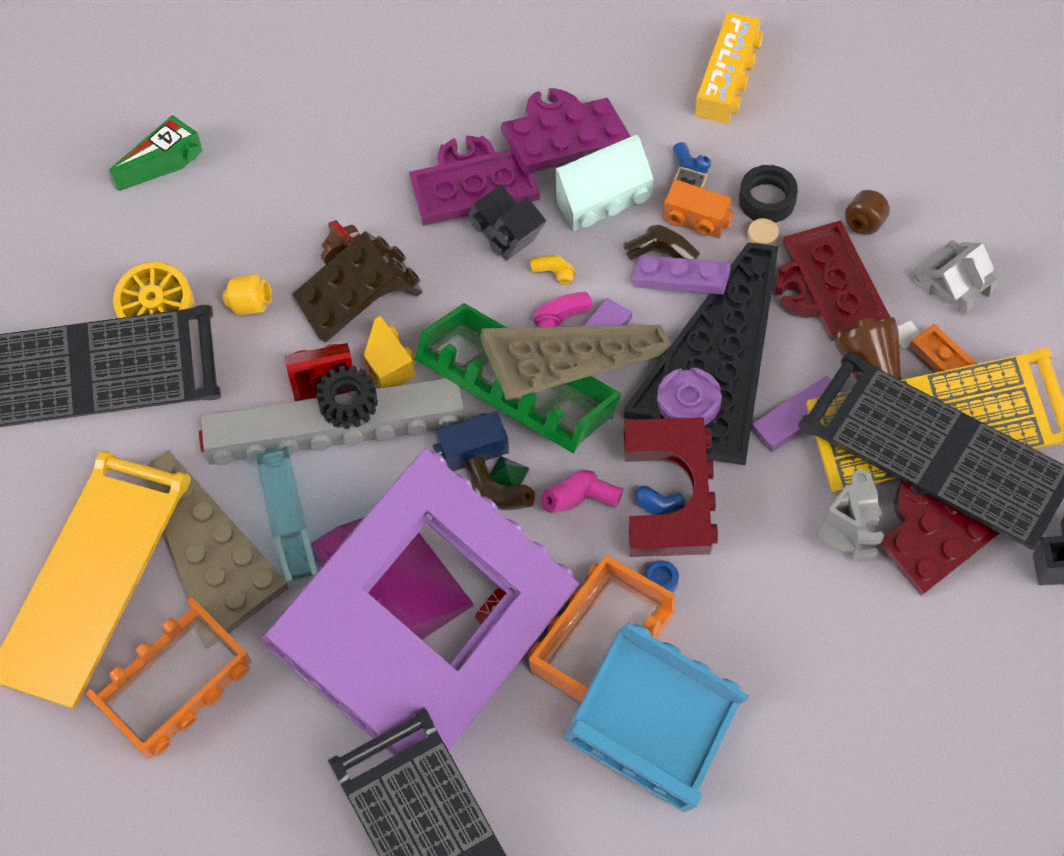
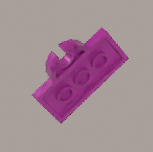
(561, 130)
(461, 180)

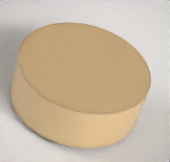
(763, 232)

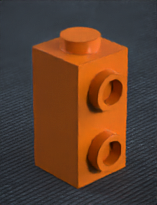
(698, 209)

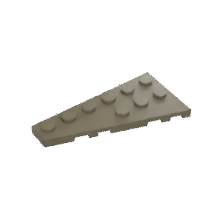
(550, 356)
(214, 555)

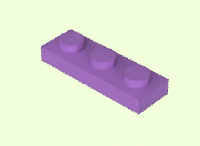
(681, 274)

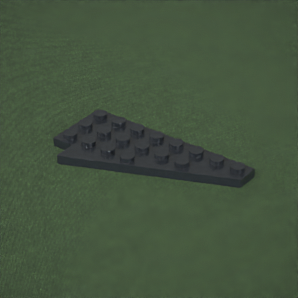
(728, 343)

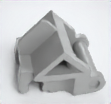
(960, 278)
(853, 518)

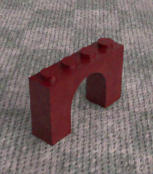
(683, 444)

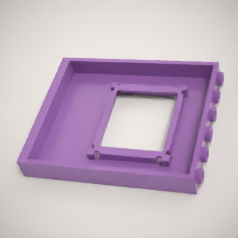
(375, 663)

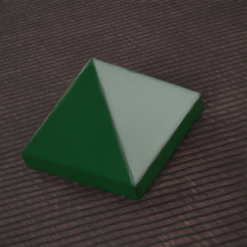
(508, 472)

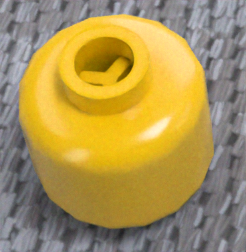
(247, 294)

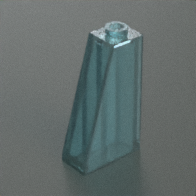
(286, 514)

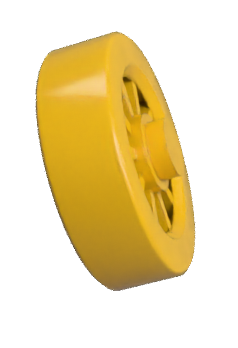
(151, 297)

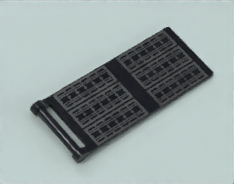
(104, 366)
(941, 452)
(415, 798)

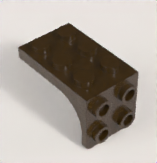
(353, 282)

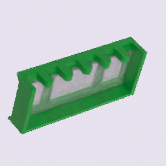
(559, 413)

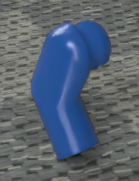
(684, 159)
(656, 503)

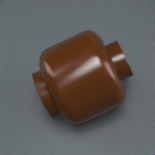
(867, 212)

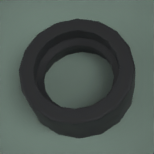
(773, 176)

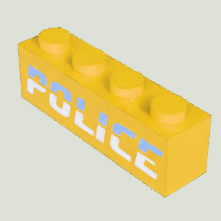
(728, 68)

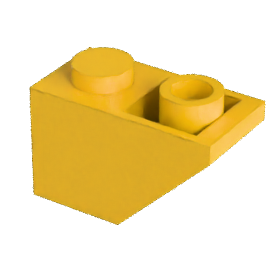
(386, 358)

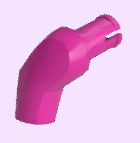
(562, 308)
(578, 488)

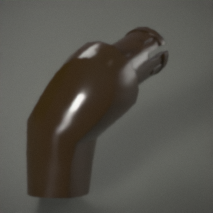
(662, 240)
(504, 496)

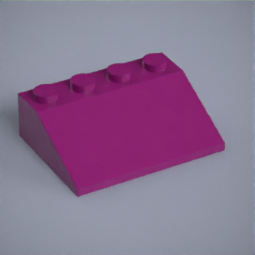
(413, 588)

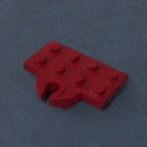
(828, 279)
(931, 538)

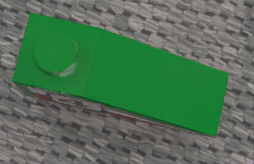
(160, 153)

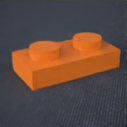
(940, 350)

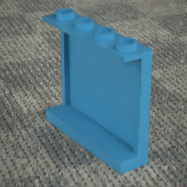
(654, 716)

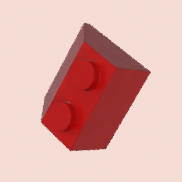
(308, 367)

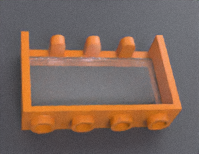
(590, 622)
(172, 680)

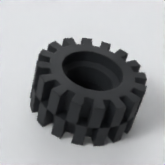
(351, 412)

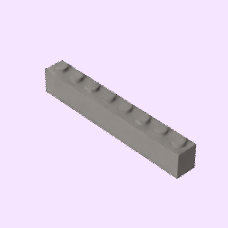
(302, 427)

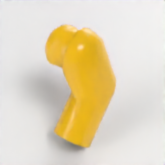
(557, 265)

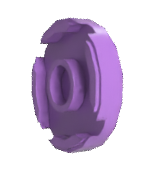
(689, 395)

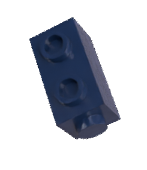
(476, 437)

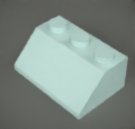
(603, 183)

